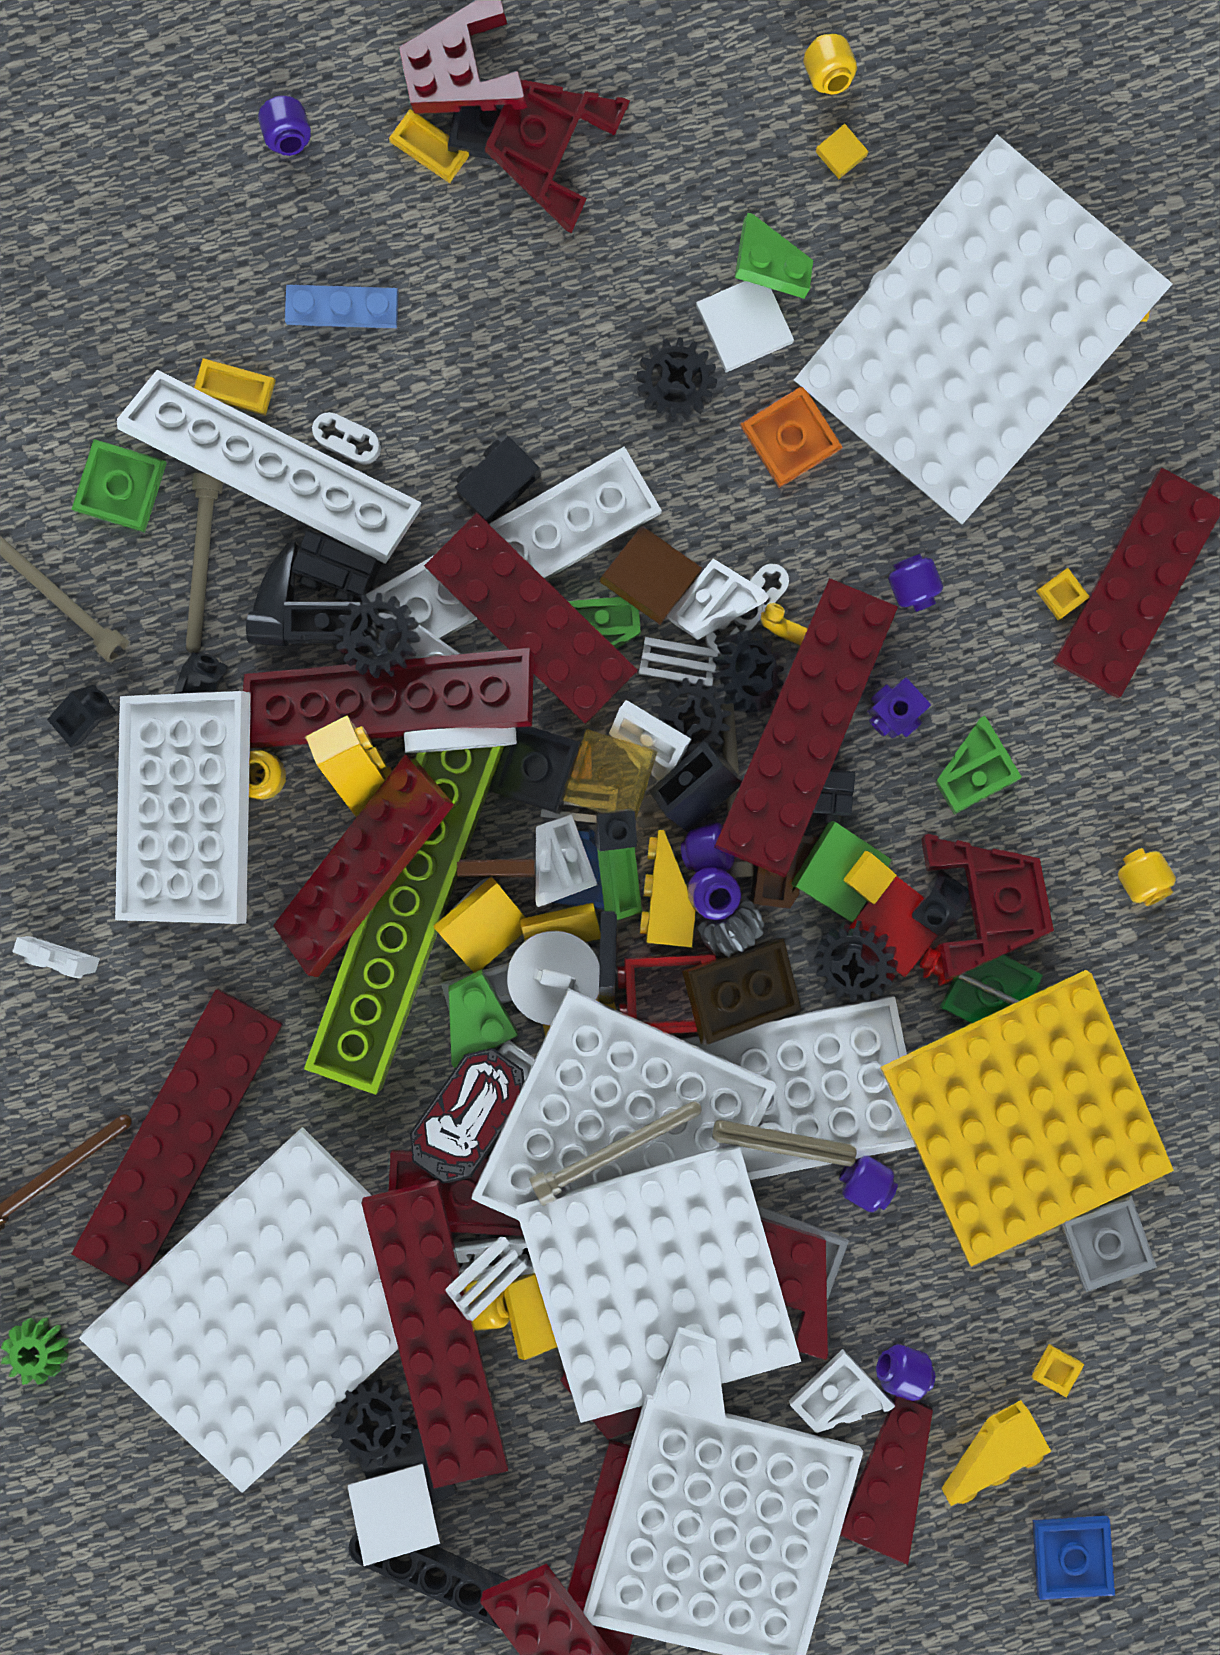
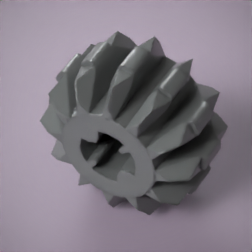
(733, 932)

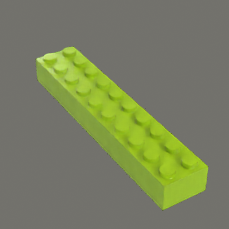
(398, 934)

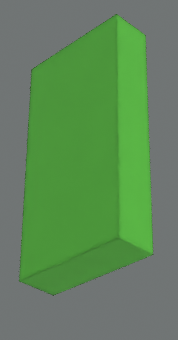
(620, 882)

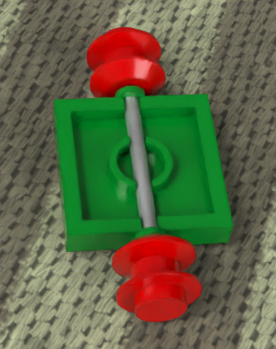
(984, 987)

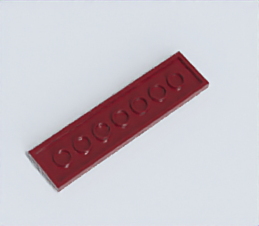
(428, 694)
(806, 728)
(177, 1138)
(433, 1335)

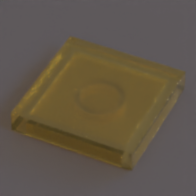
(610, 774)

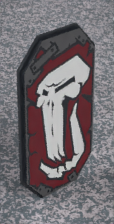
(466, 1116)

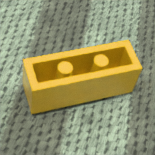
(348, 762)

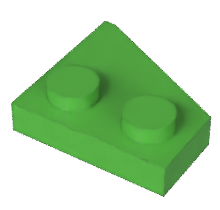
(772, 260)
(611, 617)
(977, 769)
(476, 1017)

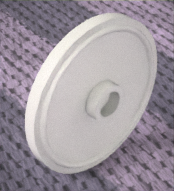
(546, 969)

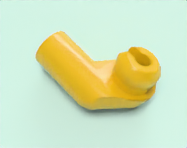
(786, 629)

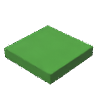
(119, 485)
(829, 864)

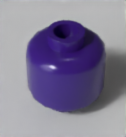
(284, 125)
(915, 582)
(699, 849)
(714, 893)
(868, 1184)
(905, 1372)

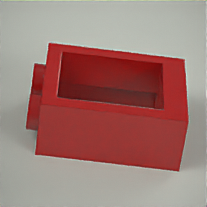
(626, 981)

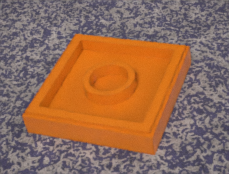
(791, 436)

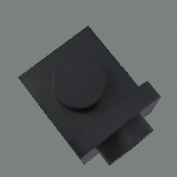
(200, 674)
(81, 714)
(614, 830)
(942, 904)

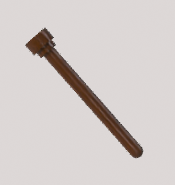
(62, 1167)

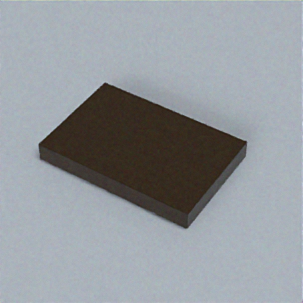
(741, 990)

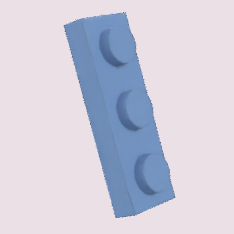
(341, 306)

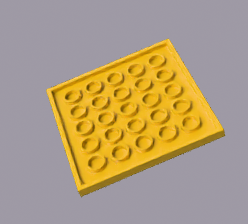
(1028, 1117)

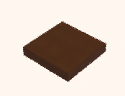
(650, 575)
(497, 868)

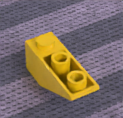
(670, 911)
(1000, 1448)

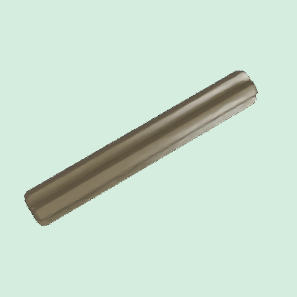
(784, 1143)

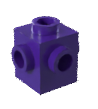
(907, 700)

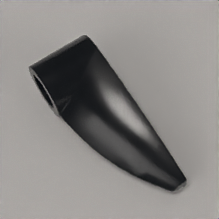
(266, 620)

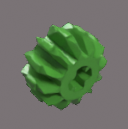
(50, 1350)

